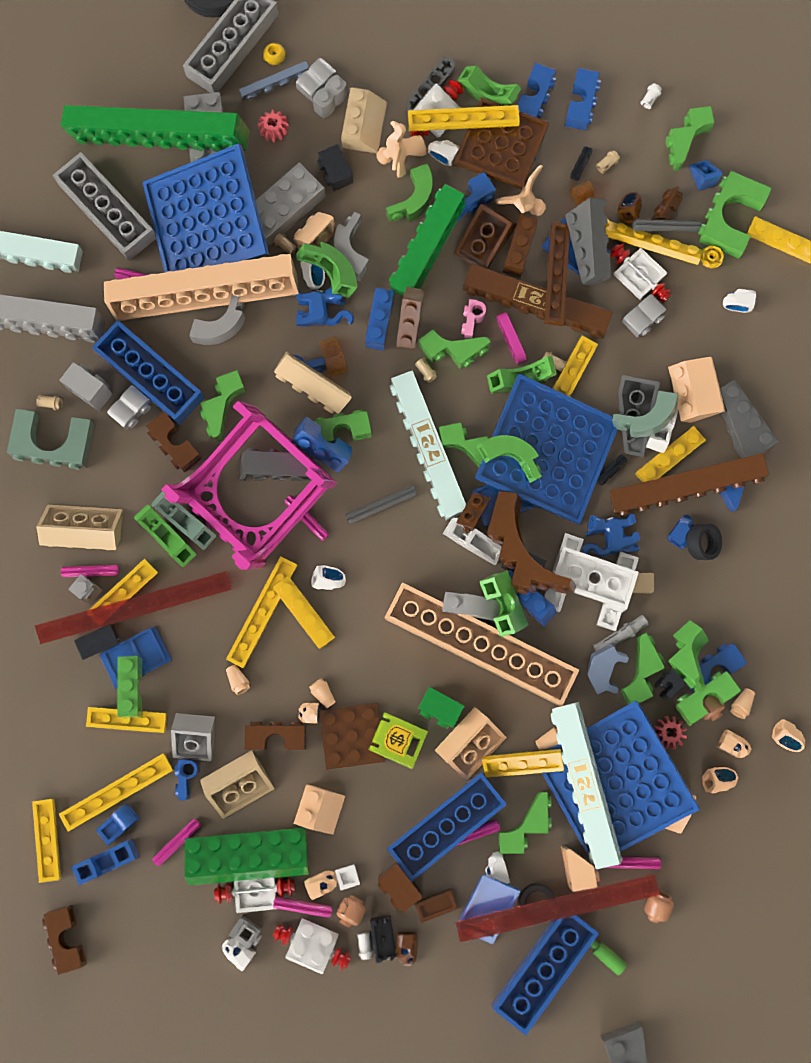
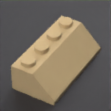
(312, 382)
(80, 527)

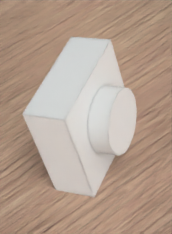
(347, 877)

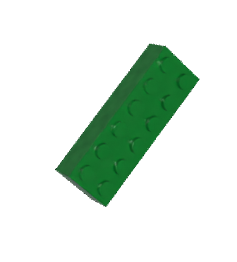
(429, 240)
(246, 856)

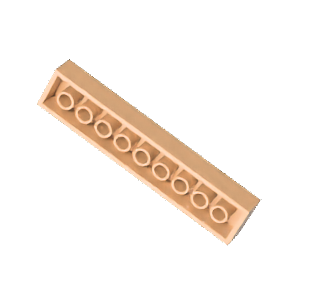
(201, 287)
(482, 645)

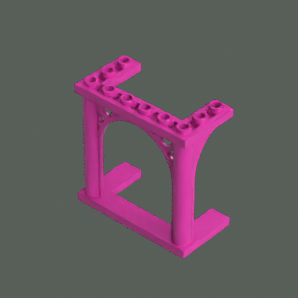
(190, 491)

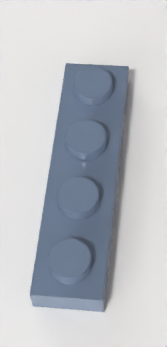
(267, 84)

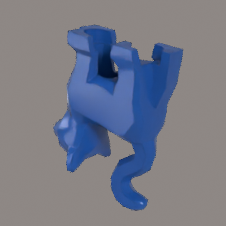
(318, 311)
(614, 535)

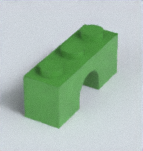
(356, 422)
(511, 615)
(128, 698)
(692, 707)

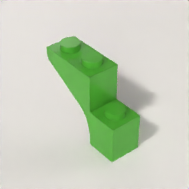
(679, 139)
(461, 351)
(216, 409)
(454, 437)
(685, 662)
(647, 663)
(535, 821)

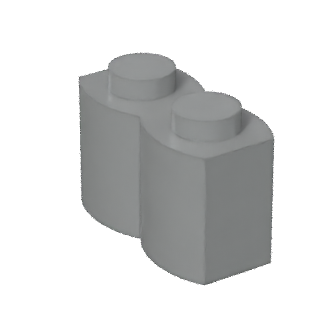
(315, 78)
(330, 96)
(644, 315)
(130, 407)

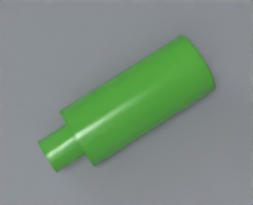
(608, 957)

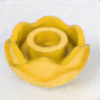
(274, 59)
(717, 256)

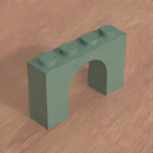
(72, 453)

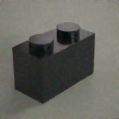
(335, 167)

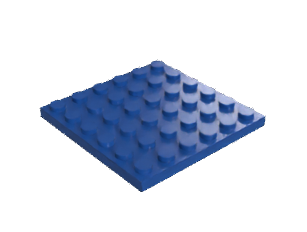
(206, 212)
(570, 447)
(636, 778)

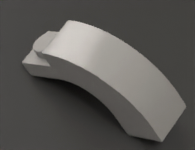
(342, 243)
(222, 329)
(471, 606)

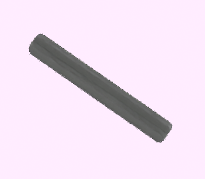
(666, 225)
(381, 504)

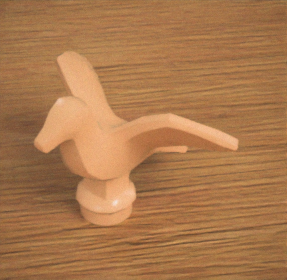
(399, 148)
(526, 200)

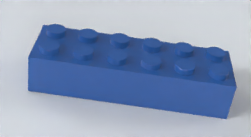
(148, 372)
(446, 826)
(544, 971)

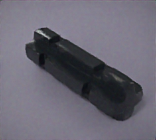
(581, 163)
(612, 469)

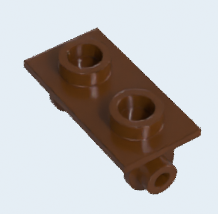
(671, 198)
(473, 511)

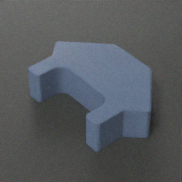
(601, 668)

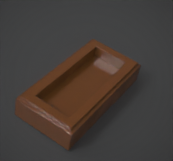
(436, 905)

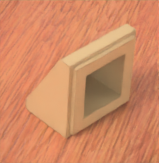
(644, 583)

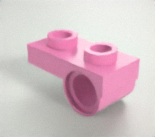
(467, 328)

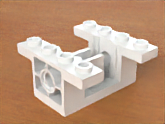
(613, 585)

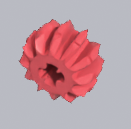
(266, 126)
(677, 732)

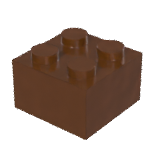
(401, 889)

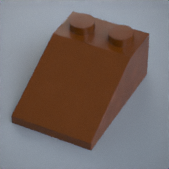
(485, 237)

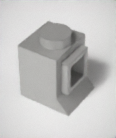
(85, 589)
(243, 923)

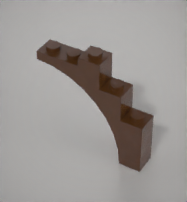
(505, 530)

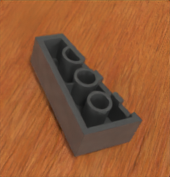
(589, 240)
(744, 423)
(271, 464)
(626, 1044)

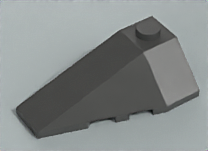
(636, 399)

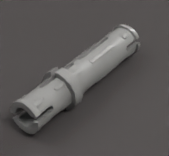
(623, 633)

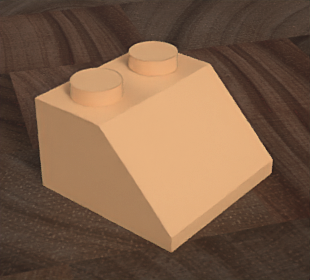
(317, 229)
(319, 809)
(578, 871)

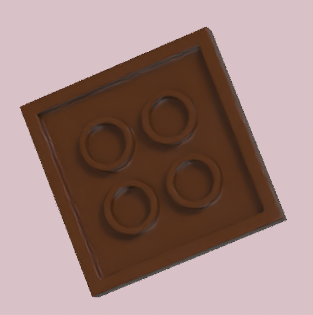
(349, 734)

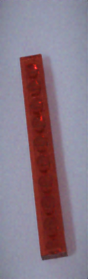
(132, 607)
(557, 908)

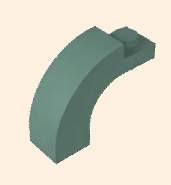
(653, 421)
(184, 521)

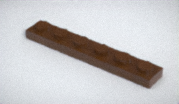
(557, 274)

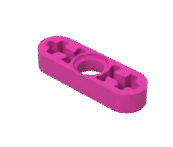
(511, 338)

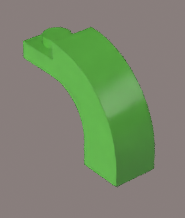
(479, 86)
(419, 201)
(333, 263)
(503, 379)
(513, 447)
(165, 535)

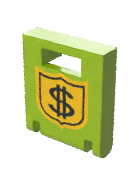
(395, 740)

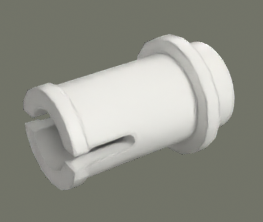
(650, 97)
(365, 946)

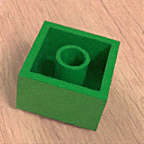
(440, 708)

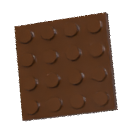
(503, 151)

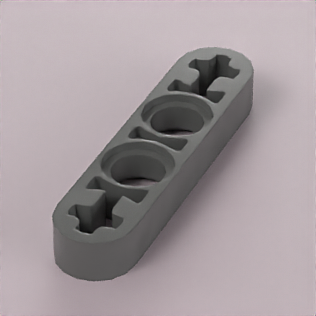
(427, 84)

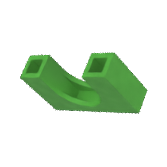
(734, 190)

